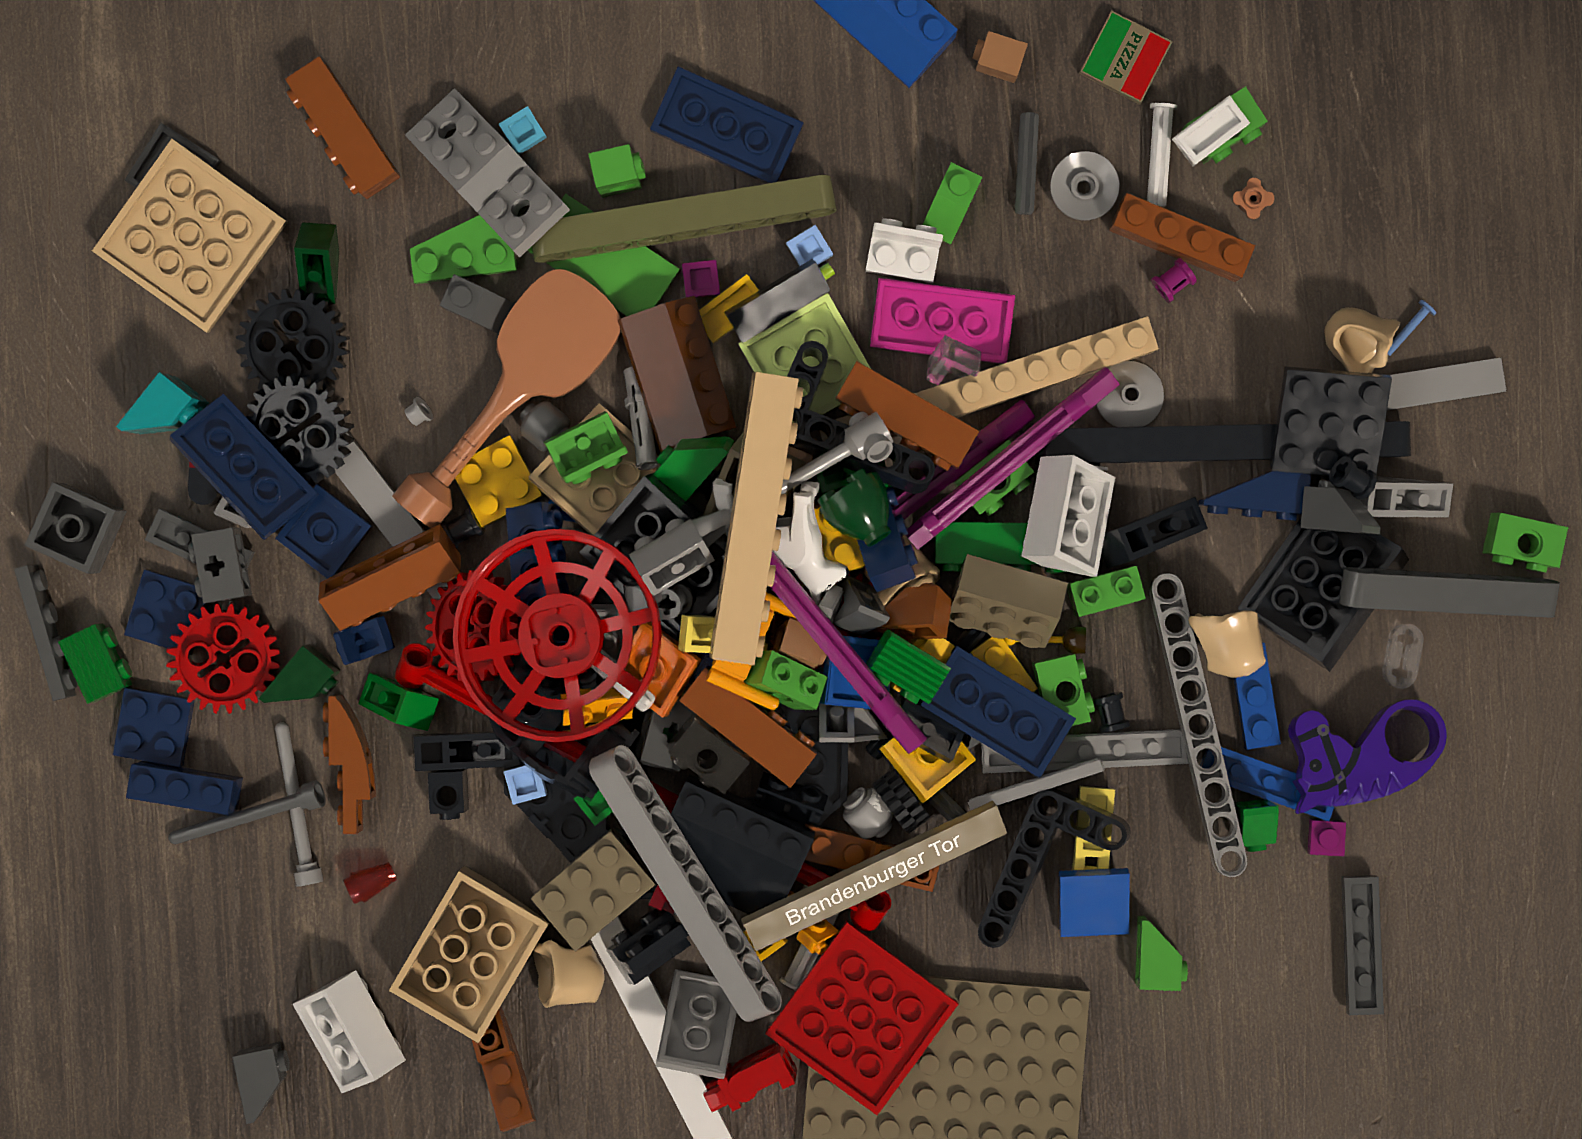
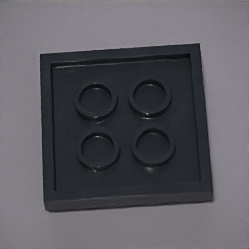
(1328, 418)

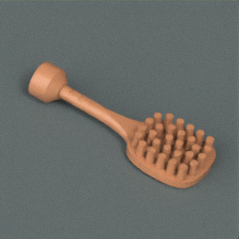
(547, 349)

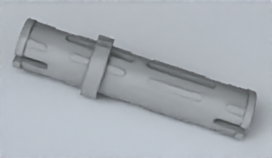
(641, 427)

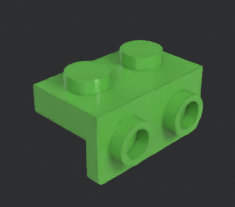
(586, 448)

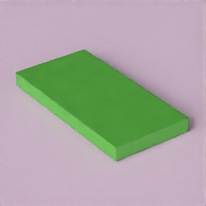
(628, 278)

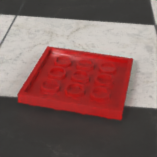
(861, 1018)

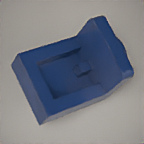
(363, 640)

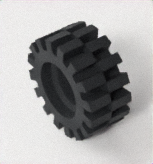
(901, 800)

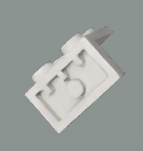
(904, 251)

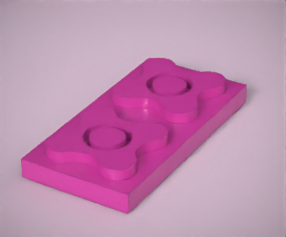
(919, 315)

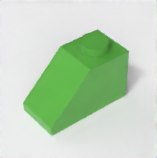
(952, 201)
(1157, 961)

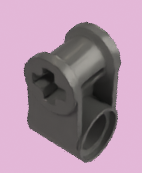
(668, 610)

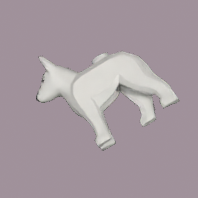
(800, 540)

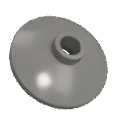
(1087, 168)
(1150, 396)

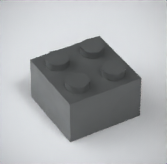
(75, 528)

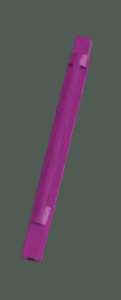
(985, 442)
(1012, 457)
(845, 658)

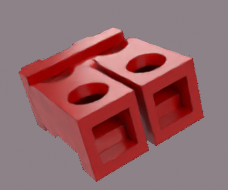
(751, 1075)

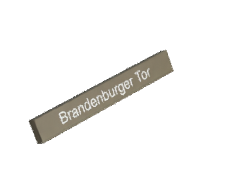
(874, 875)

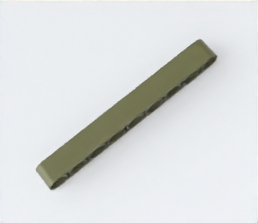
(686, 218)

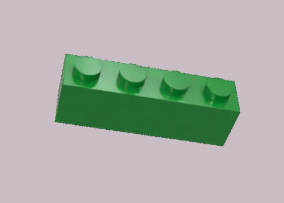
(984, 540)

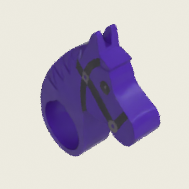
(1343, 775)

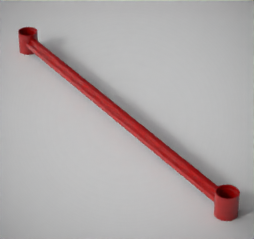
(416, 669)

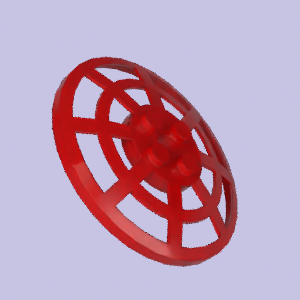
(536, 635)

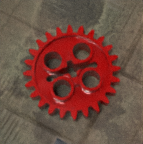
(478, 626)
(203, 633)

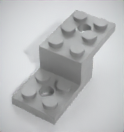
(487, 172)

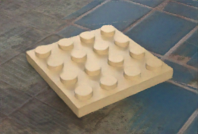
(189, 236)

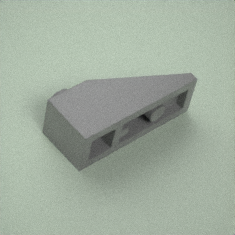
(1409, 498)

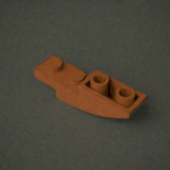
(348, 747)
(847, 849)
(504, 1074)

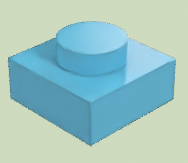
(522, 130)

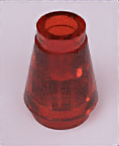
(368, 882)

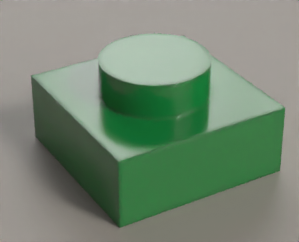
(596, 809)

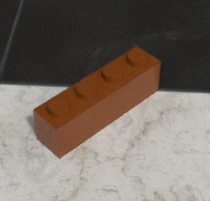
(342, 127)
(1182, 237)
(907, 416)
(390, 578)
(752, 729)

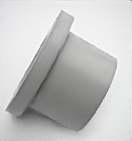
(418, 412)

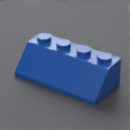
(896, 32)

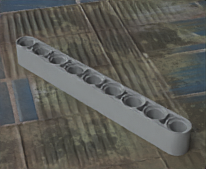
(1209, 738)
(685, 883)

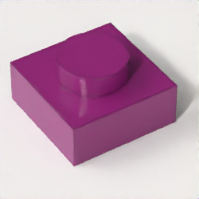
(701, 279)
(1326, 837)

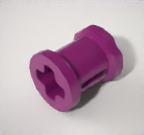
(1174, 280)

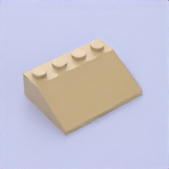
(469, 954)

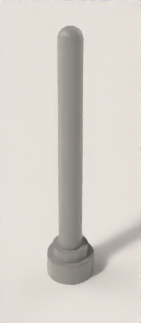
(307, 870)

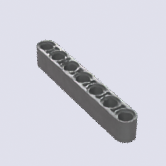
(1448, 592)

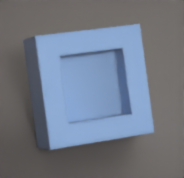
(809, 246)
(524, 784)

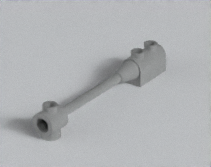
(686, 543)

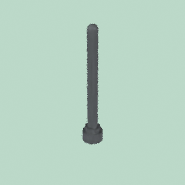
(309, 796)

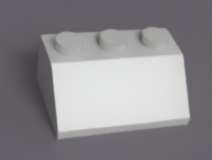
(1068, 515)
(349, 1032)

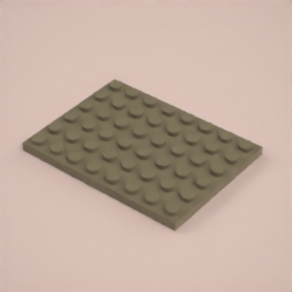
(993, 1071)

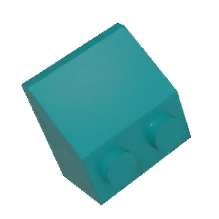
(162, 407)

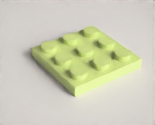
(820, 322)

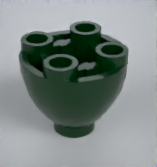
(858, 508)

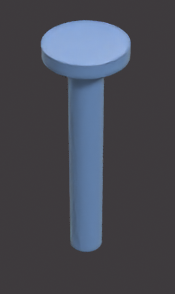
(1426, 308)

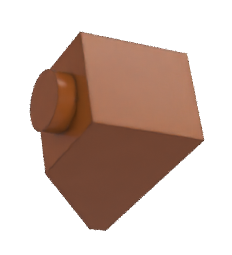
(918, 613)

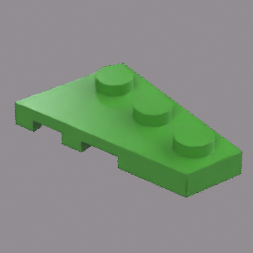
(463, 250)

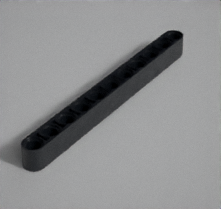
(1191, 443)

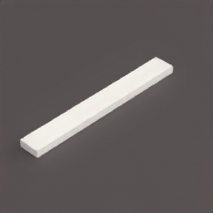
(648, 1015)

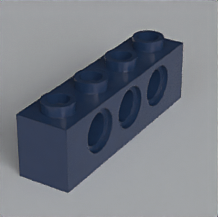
(525, 520)

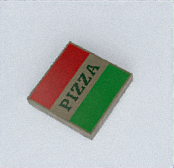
(1125, 57)

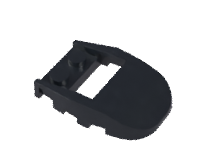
(578, 779)

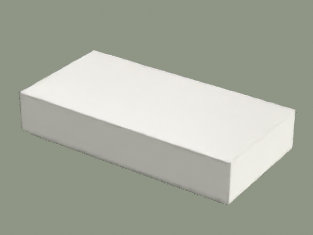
(1211, 131)

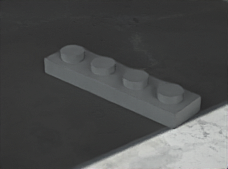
(42, 620)
(1362, 945)

